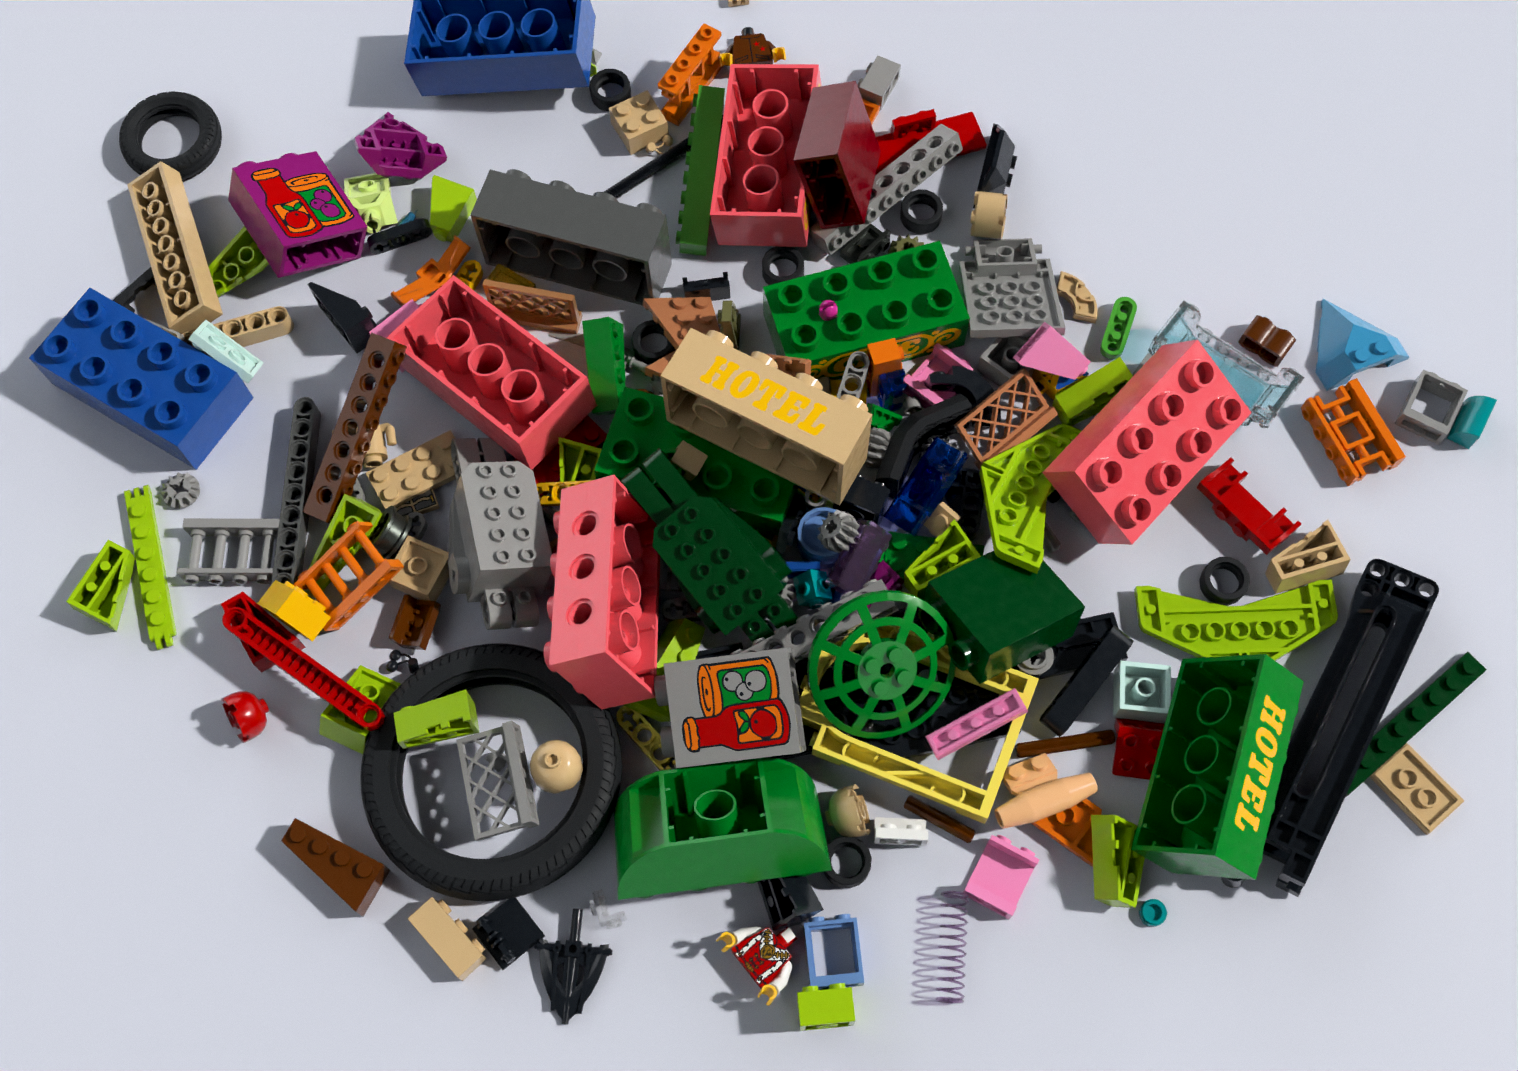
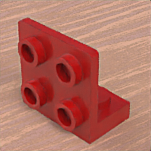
(1136, 747)

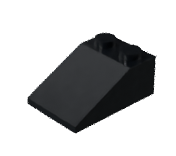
(346, 315)

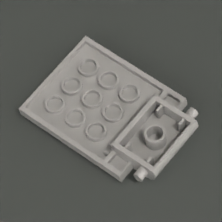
(1009, 289)

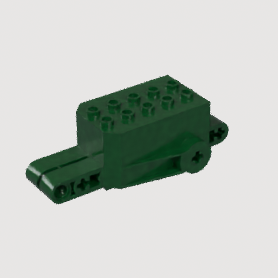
(715, 555)

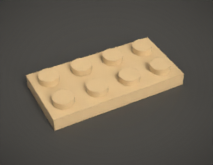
(414, 472)

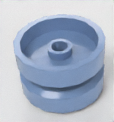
(807, 541)

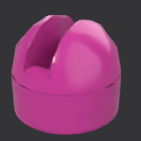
(829, 313)

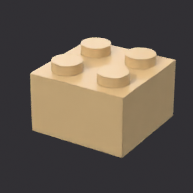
(638, 122)

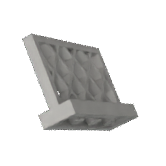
(519, 778)

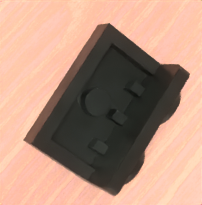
(866, 245)

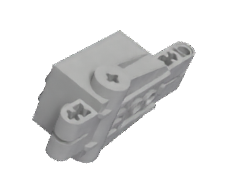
(497, 535)

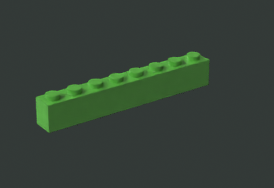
(702, 170)

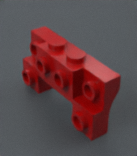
(1243, 511)

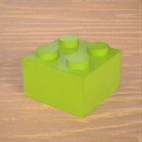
(825, 1007)

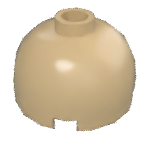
(556, 766)
(848, 812)

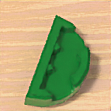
(883, 418)

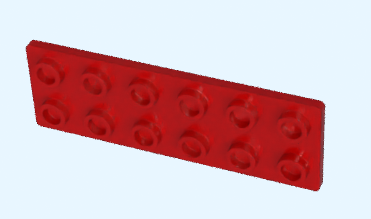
(912, 128)

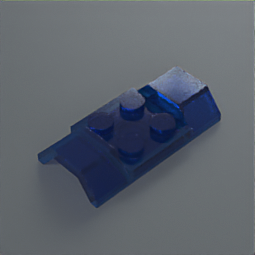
(926, 486)

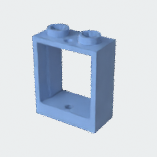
(841, 921)

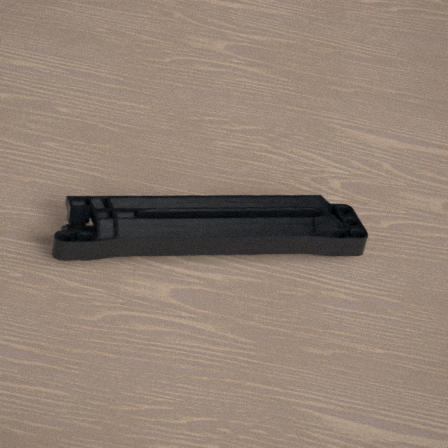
(1304, 821)

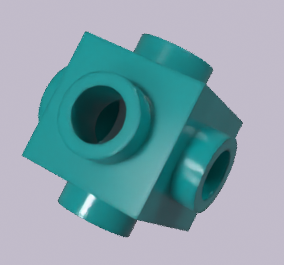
(811, 589)

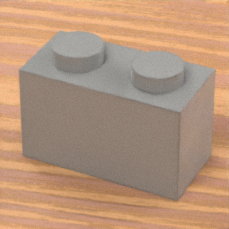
(879, 80)

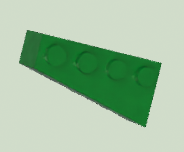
(605, 362)

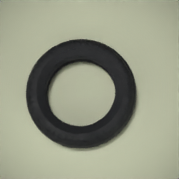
(166, 105)

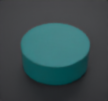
(1152, 913)

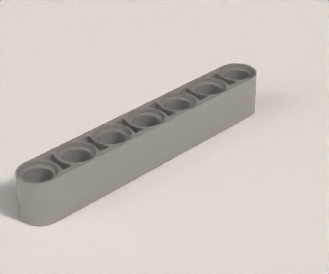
(850, 375)

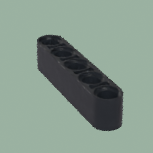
(1086, 680)

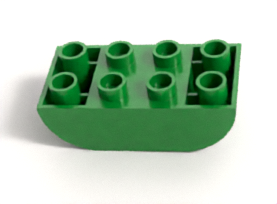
(717, 827)

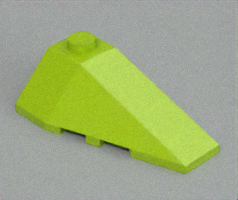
(237, 263)
(348, 512)

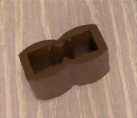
(1267, 340)

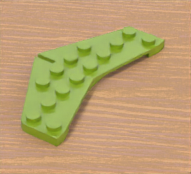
(1018, 495)
(1216, 630)

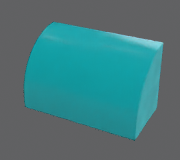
(1471, 420)

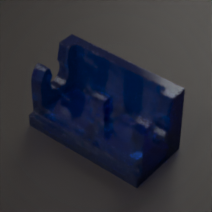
(890, 386)

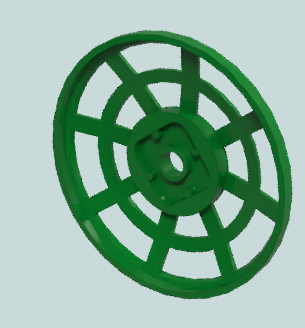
(873, 657)

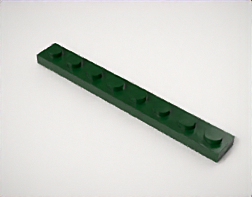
(1417, 715)

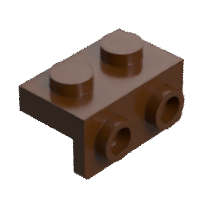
(414, 623)

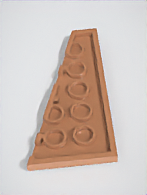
(681, 314)

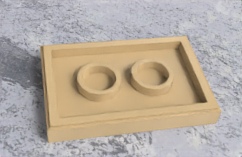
(1416, 788)

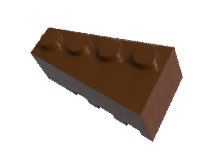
(342, 868)

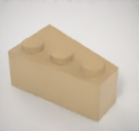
(1309, 560)

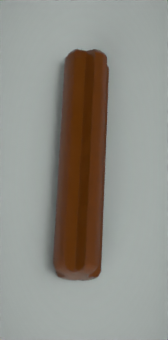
(939, 819)

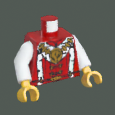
(762, 956)

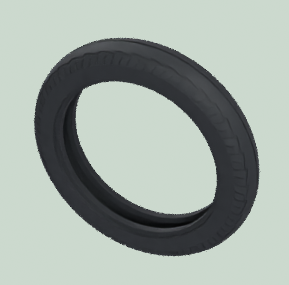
(536, 865)

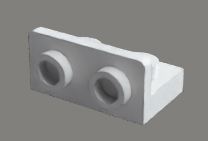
(900, 831)

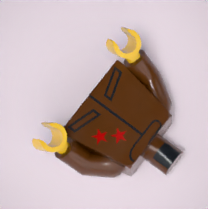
(751, 49)

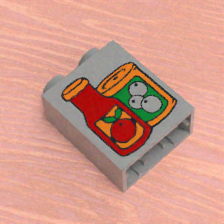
(731, 708)

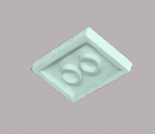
(225, 350)

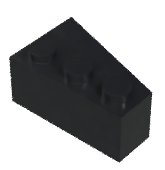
(789, 900)

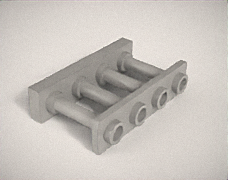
(222, 529)

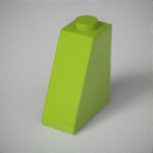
(449, 207)

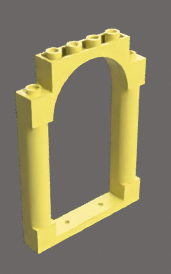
(842, 749)

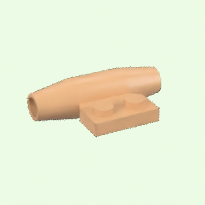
(1040, 792)

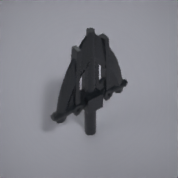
(567, 997)

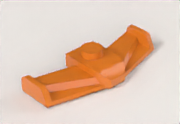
(433, 274)

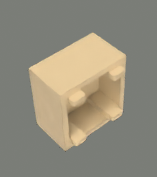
(423, 571)

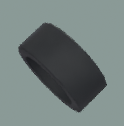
(609, 76)
(921, 197)
(777, 253)
(639, 333)
(1231, 565)
(862, 849)

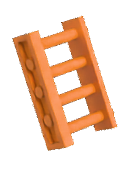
(368, 584)

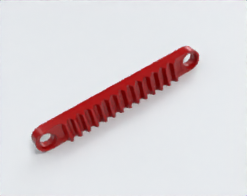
(303, 668)

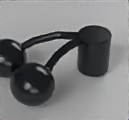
(395, 655)

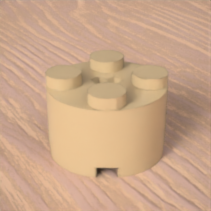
(989, 215)

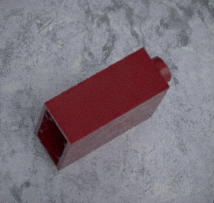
(837, 155)

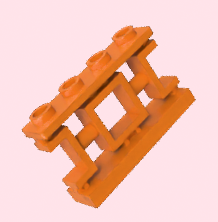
(694, 67)
(1368, 424)

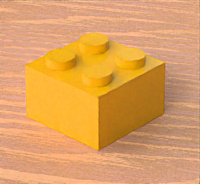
(295, 609)

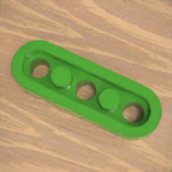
(1121, 321)

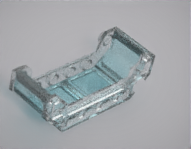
(1255, 384)

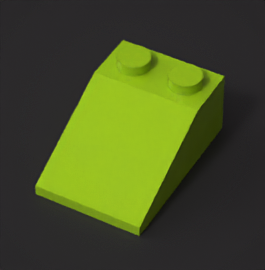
(344, 730)

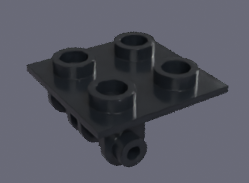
(508, 932)

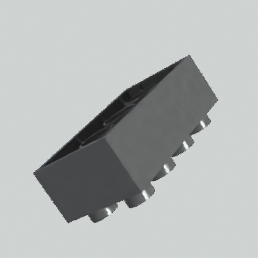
(572, 236)

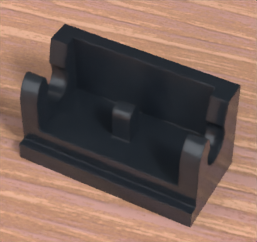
(714, 288)

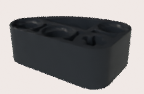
(962, 493)

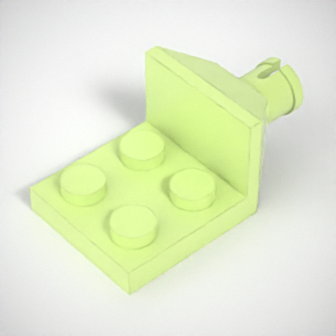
(371, 199)

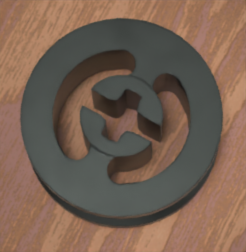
(390, 532)

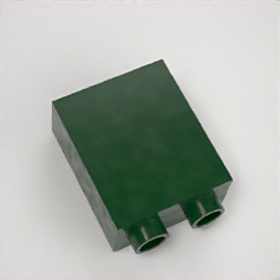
(1000, 613)

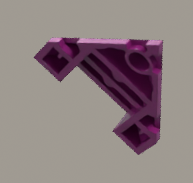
(398, 149)

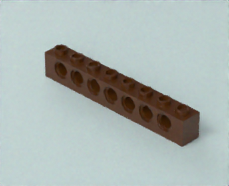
(351, 417)

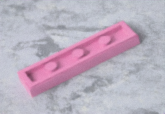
(976, 724)

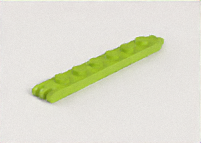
(150, 567)

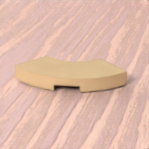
(1078, 296)

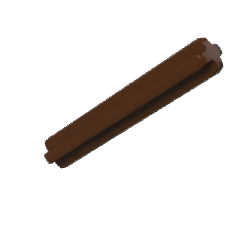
(1065, 743)

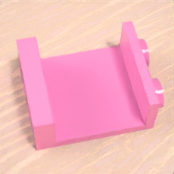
(1001, 876)

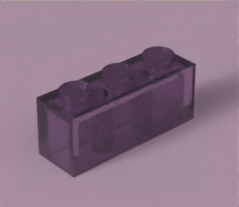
(859, 563)

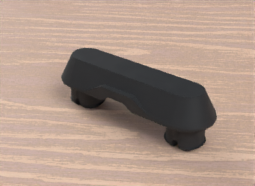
(140, 284)

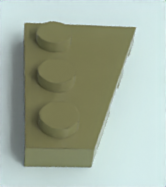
(730, 322)

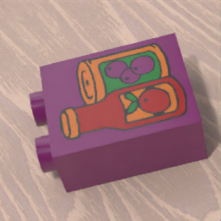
(296, 213)

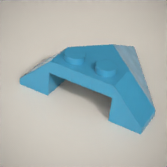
(1351, 346)

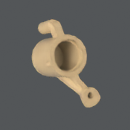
(378, 451)

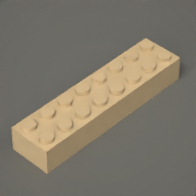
(174, 248)

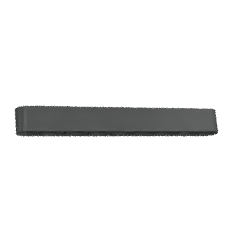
(296, 486)

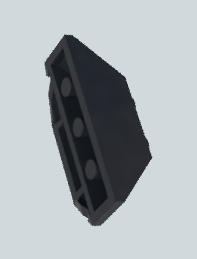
(997, 162)

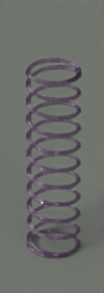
(950, 894)

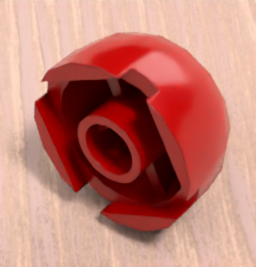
(246, 714)

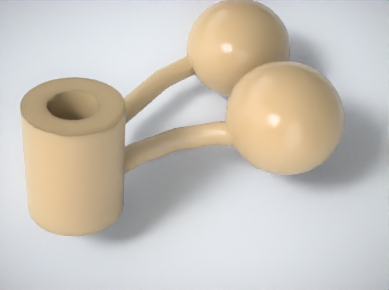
(667, 141)

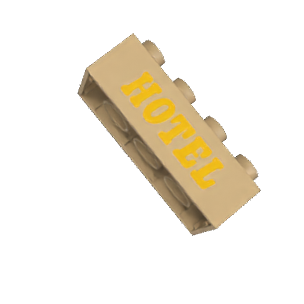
(766, 414)

